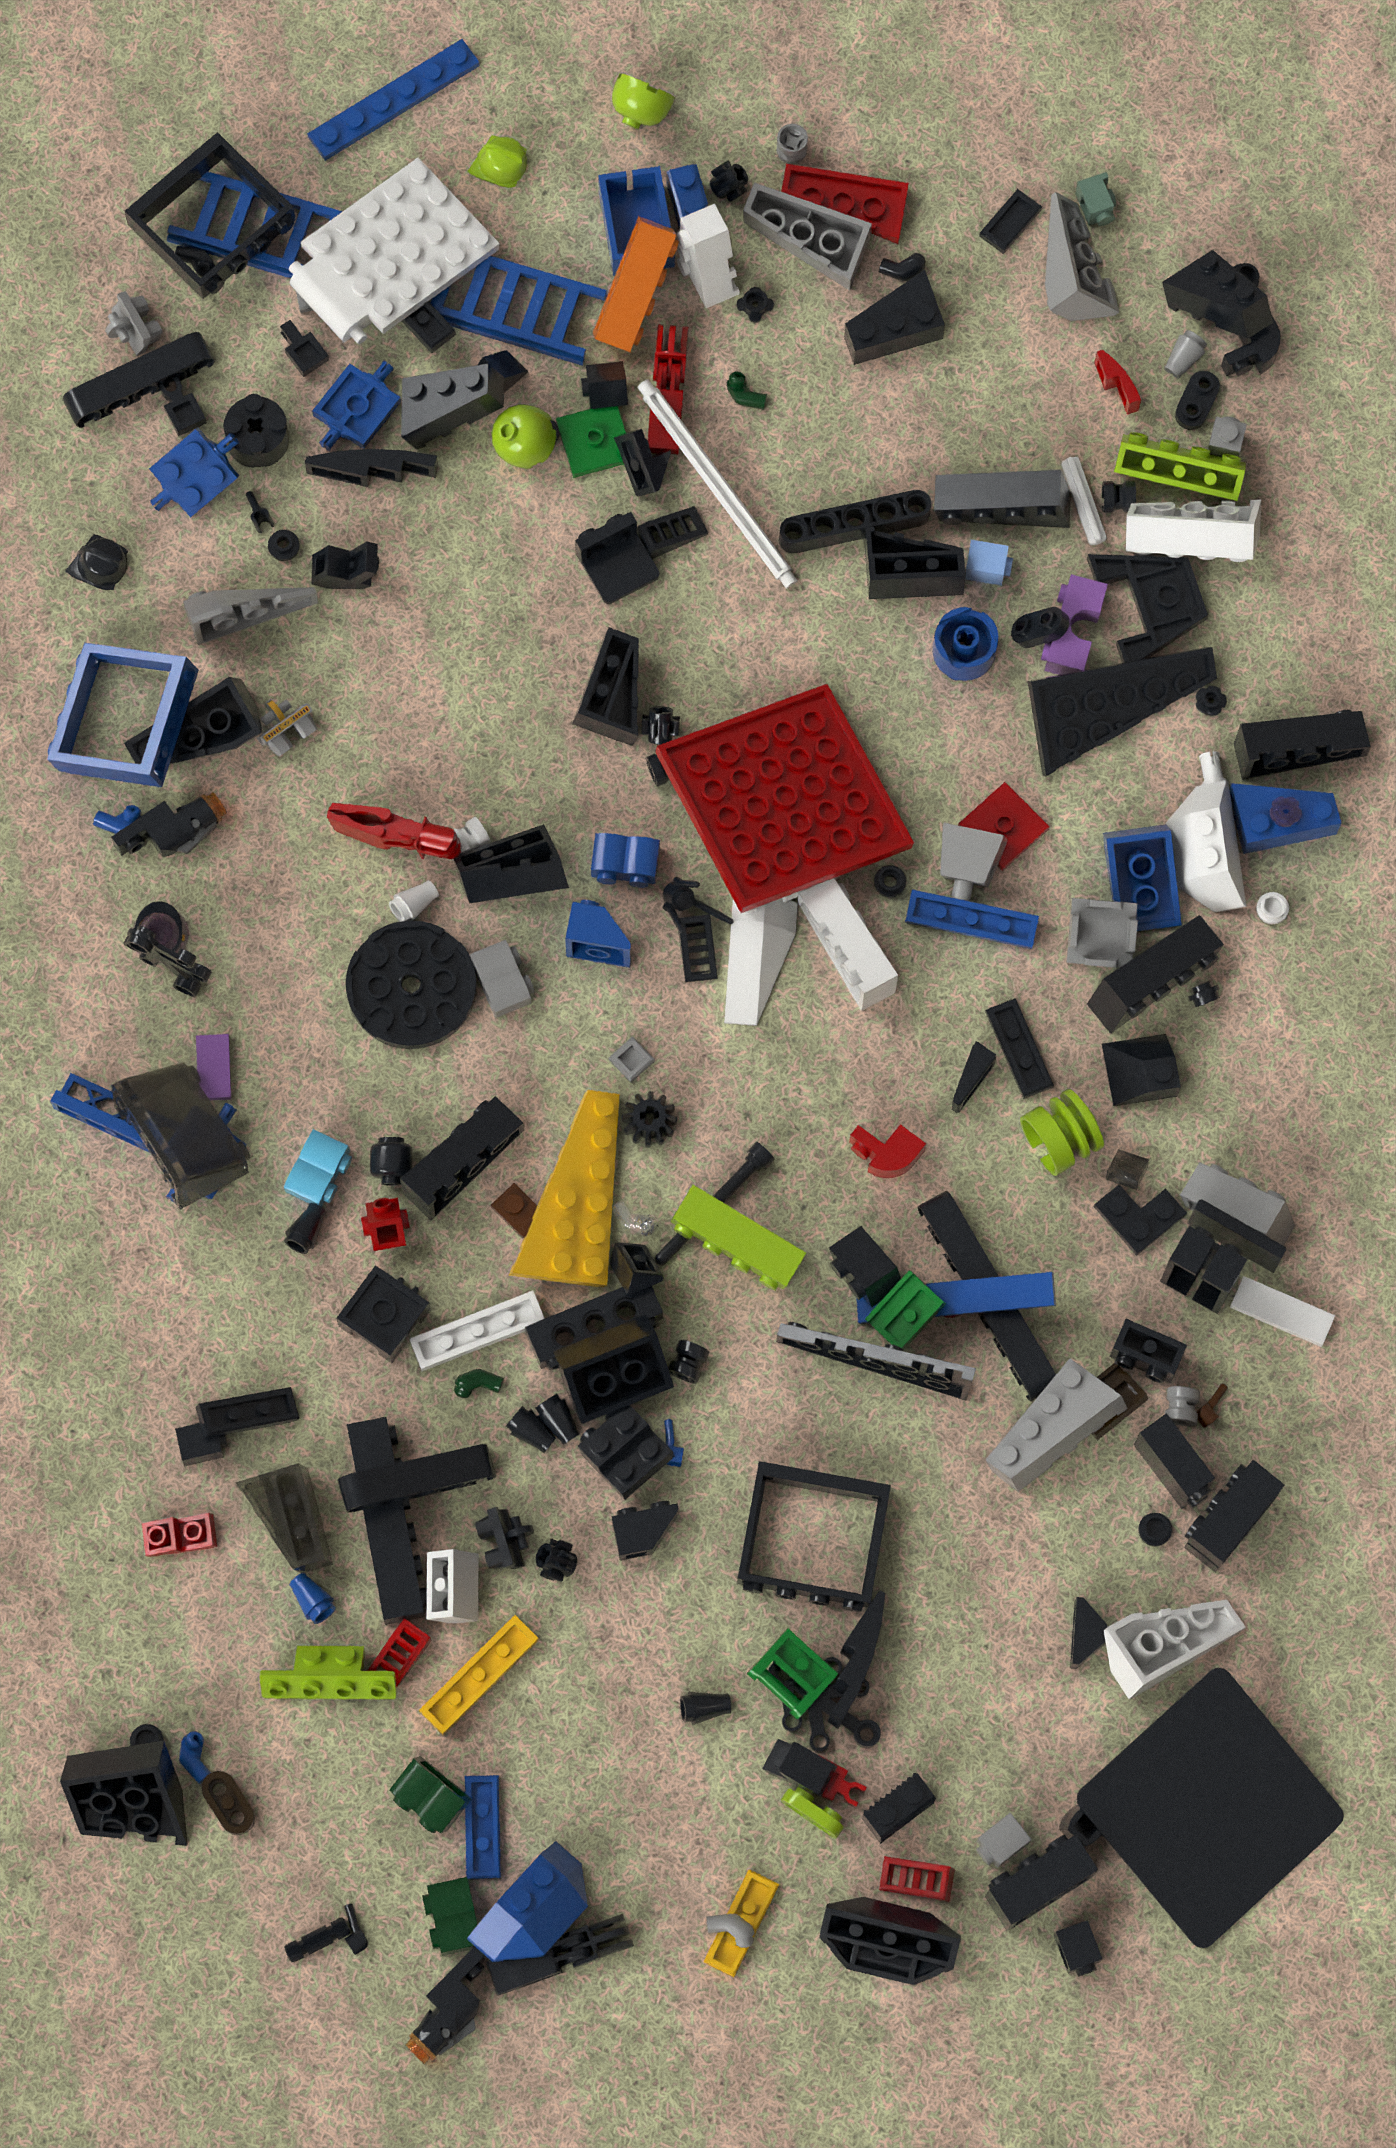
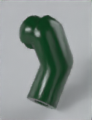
(741, 393)
(474, 1379)

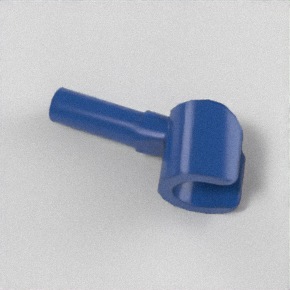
(678, 1451)

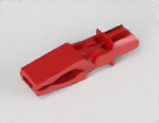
(658, 437)
(393, 831)

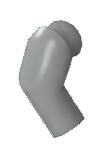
(734, 1925)

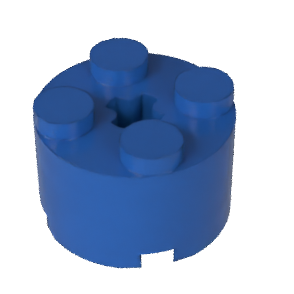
(973, 629)

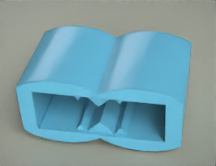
(318, 1168)

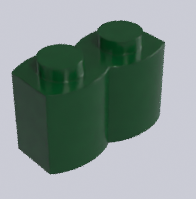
(429, 1795)
(452, 1915)

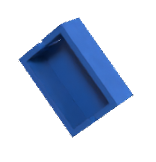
(623, 206)

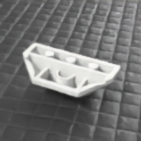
(1208, 848)

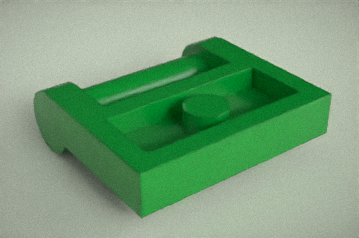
(799, 1664)

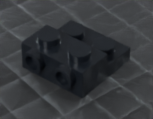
(624, 1450)

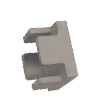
(1101, 932)

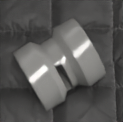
(790, 137)
(1182, 1405)

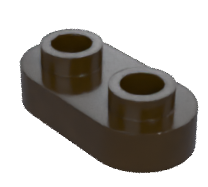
(228, 1803)

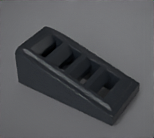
(666, 545)
(695, 921)
(977, 1067)

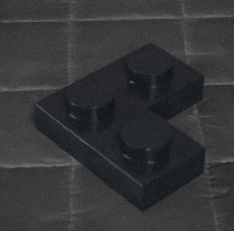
(1138, 1225)

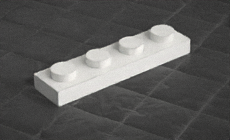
(476, 1331)

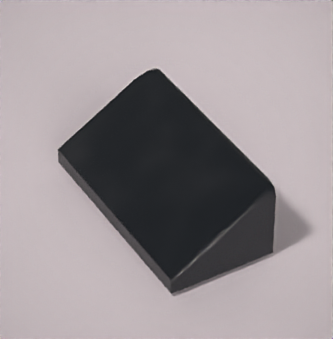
(634, 1267)

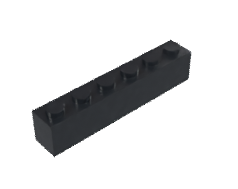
(387, 1528)

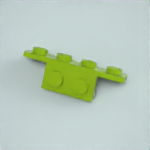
(328, 1674)

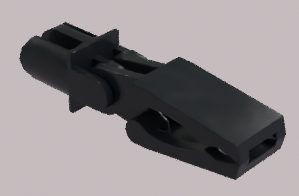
(518, 1973)

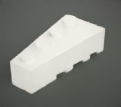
(1194, 530)
(848, 943)

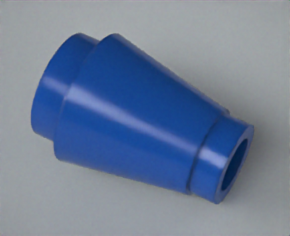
(313, 1600)

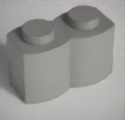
(501, 978)

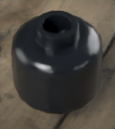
(390, 1160)

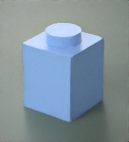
(988, 562)

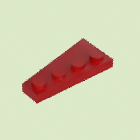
(855, 195)

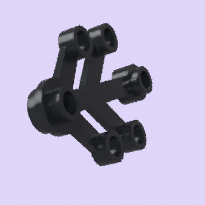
(178, 963)
(825, 1704)

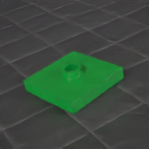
(590, 439)

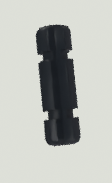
(317, 1939)

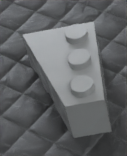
(1241, 1200)

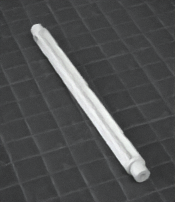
(717, 484)

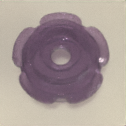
(1280, 817)

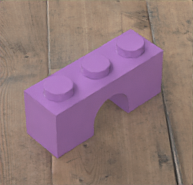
(1080, 601)

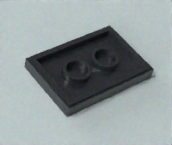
(1230, 1230)

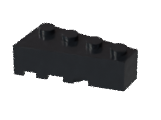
(1300, 742)
(1154, 973)
(461, 1157)

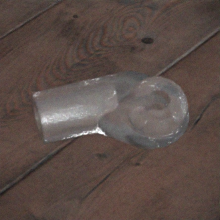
(634, 1223)

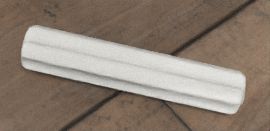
(1083, 501)

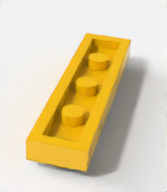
(478, 1675)

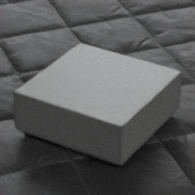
(631, 1059)

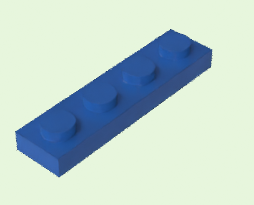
(972, 919)

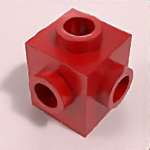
(385, 1223)

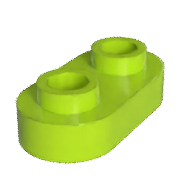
(801, 1803)

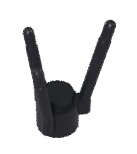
(680, 897)

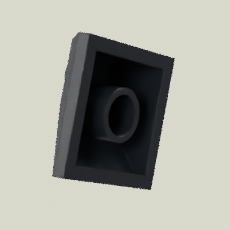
(1141, 1070)

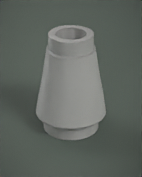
(1185, 353)

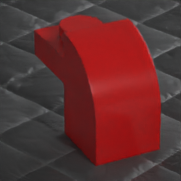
(891, 1158)

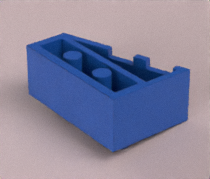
(1260, 832)

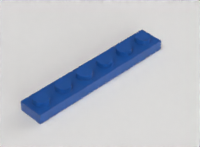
(393, 99)

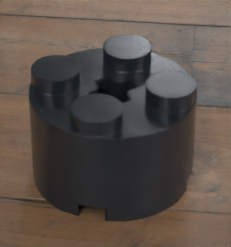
(257, 415)

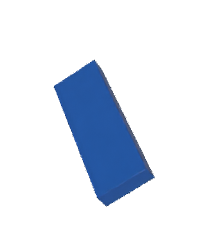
(482, 1827)

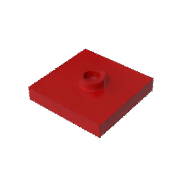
(1010, 816)

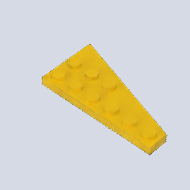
(575, 1211)

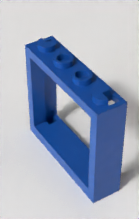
(164, 730)

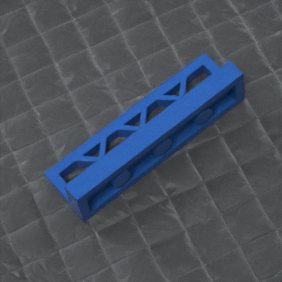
(91, 1114)

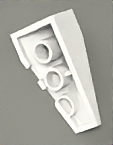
(756, 956)

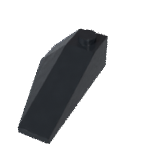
(212, 724)

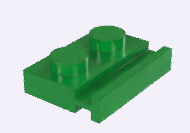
(905, 1311)

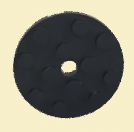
(404, 952)

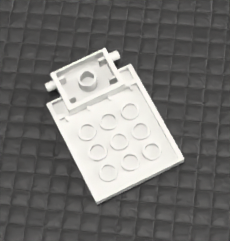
(389, 253)

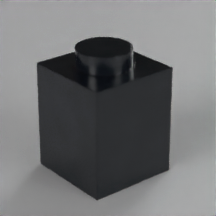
(605, 385)
(195, 1448)

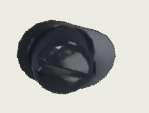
(99, 563)

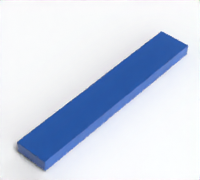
(987, 1295)

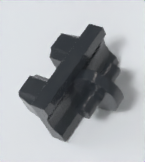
(509, 1537)

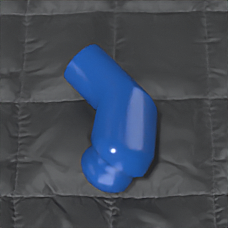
(115, 824)

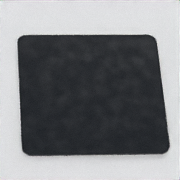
(1210, 1807)

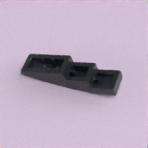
(359, 465)
(860, 1650)

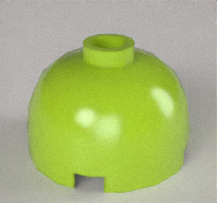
(640, 102)
(523, 435)

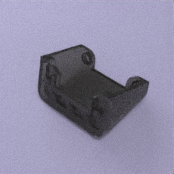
(181, 1131)

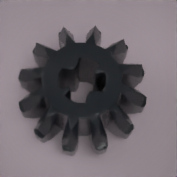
(658, 1126)

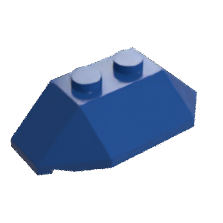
(534, 1909)

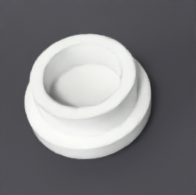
(1272, 908)

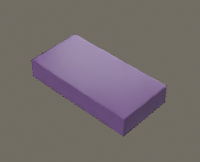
(214, 1065)

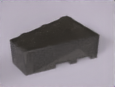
(291, 1515)

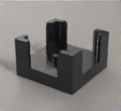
(383, 1313)

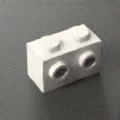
(452, 1586)

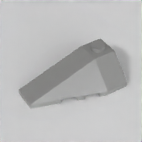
(1071, 271)

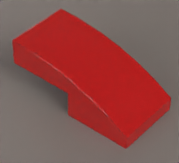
(1113, 376)

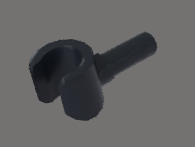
(259, 514)
(357, 1940)

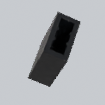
(1175, 1462)

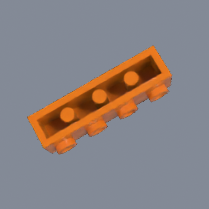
(635, 283)

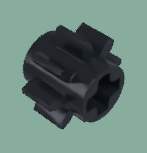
(729, 181)
(660, 725)
(556, 1560)

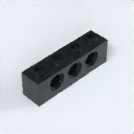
(574, 1321)

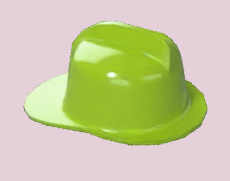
(500, 162)

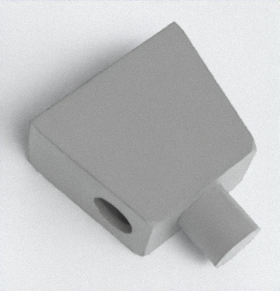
(969, 858)

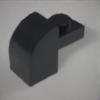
(1258, 350)
(344, 568)

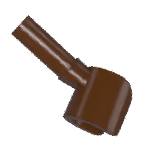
(1206, 1413)

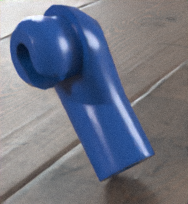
(190, 1756)

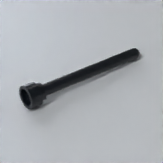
(757, 1158)

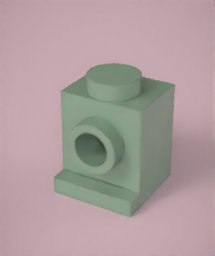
(1096, 200)

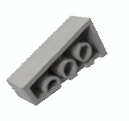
(811, 232)

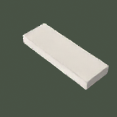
(1282, 1311)

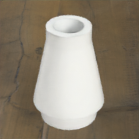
(412, 902)

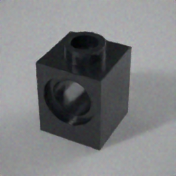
(1078, 1948)

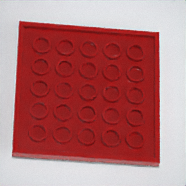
(784, 797)

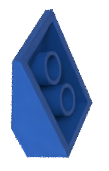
(1144, 873)

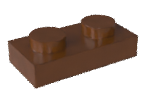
(515, 1209)

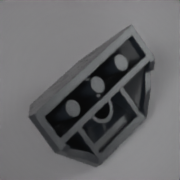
(889, 1940)

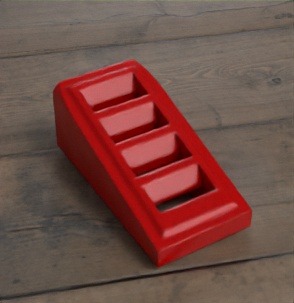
(414, 1632)
(946, 1880)

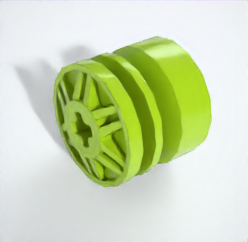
(1066, 1129)

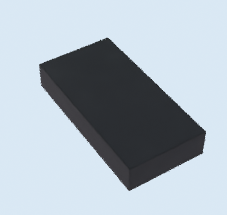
(1010, 221)

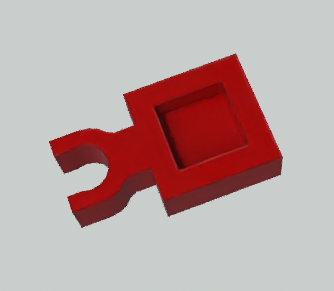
(839, 1786)

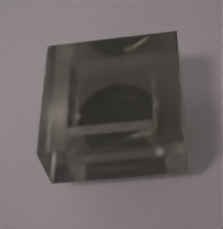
(1127, 1169)

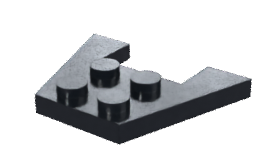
(1163, 595)

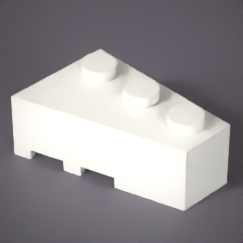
(705, 255)

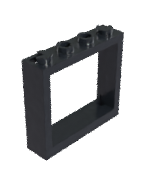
(179, 181)
(824, 1483)

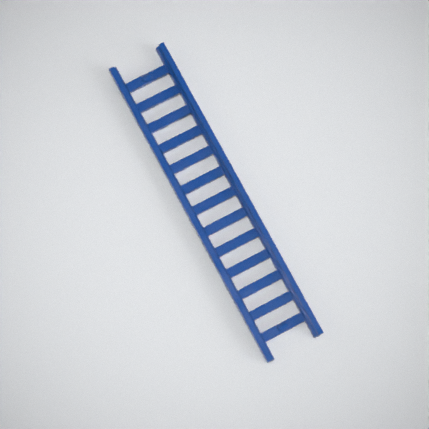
(461, 319)

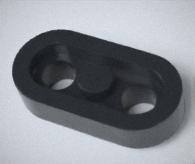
(1197, 399)
(1040, 627)

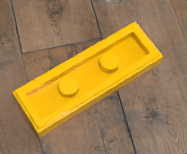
(751, 1905)

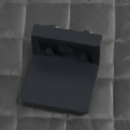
(616, 558)

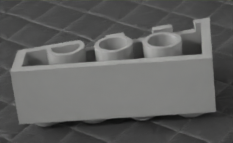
(1054, 1424)

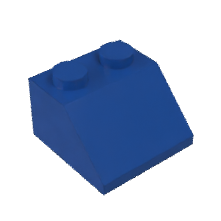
(596, 936)

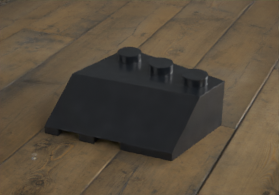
(125, 1792)

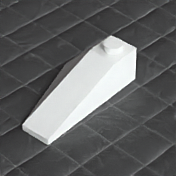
(1158, 1644)

